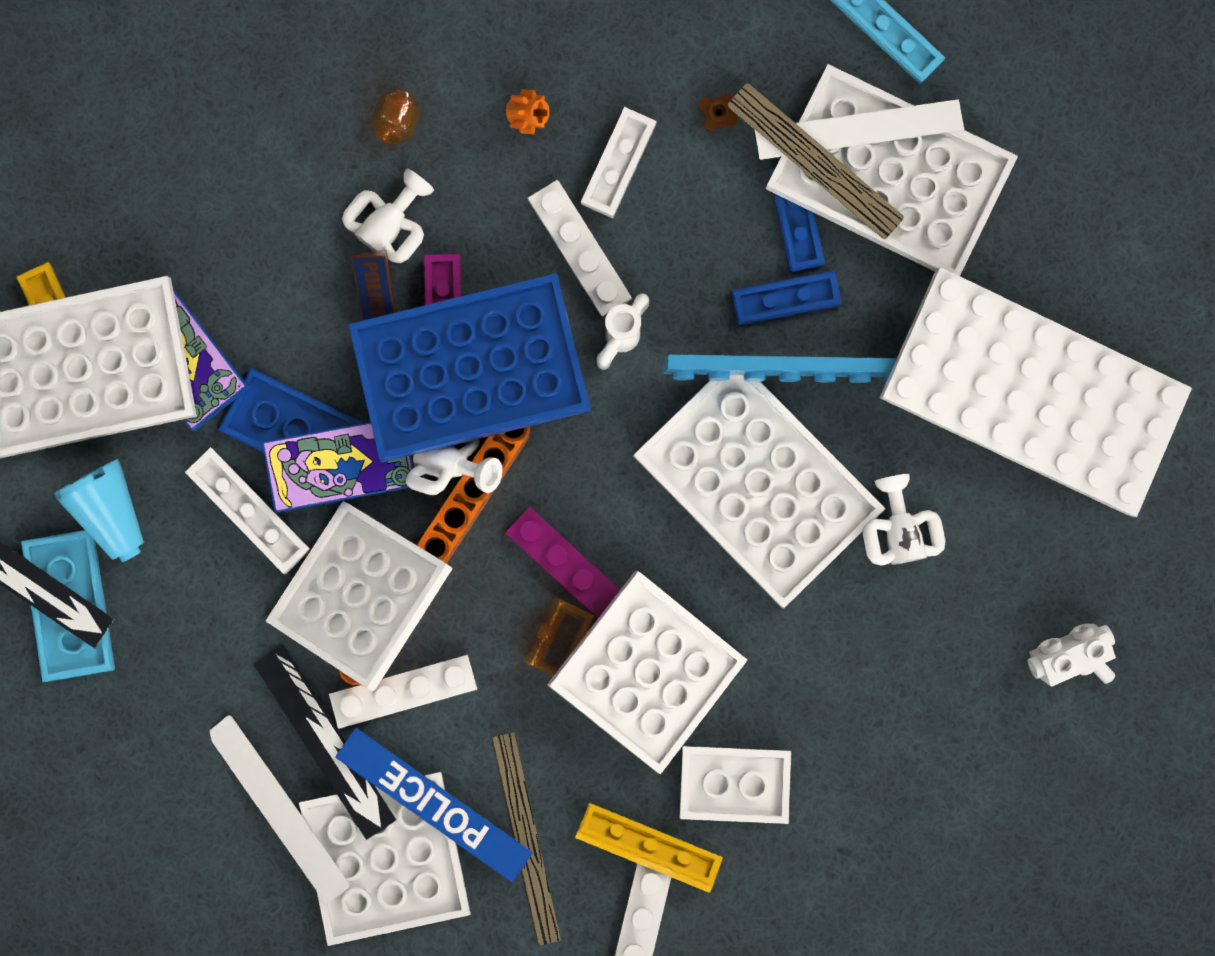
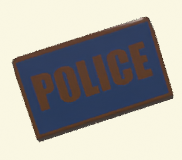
(373, 284)

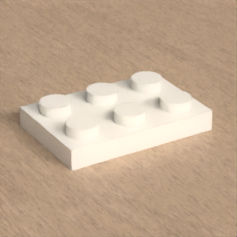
(735, 785)

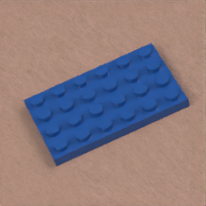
(469, 368)

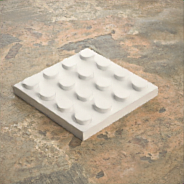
(358, 595)
(647, 672)
(395, 878)

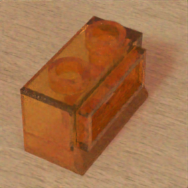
(549, 630)

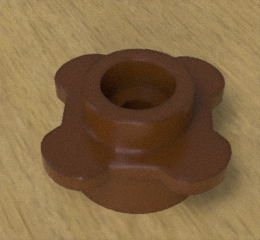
(714, 121)

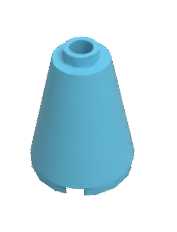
(105, 510)

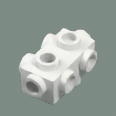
(1079, 652)

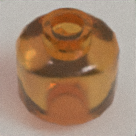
(395, 117)

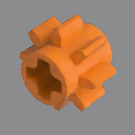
(527, 111)

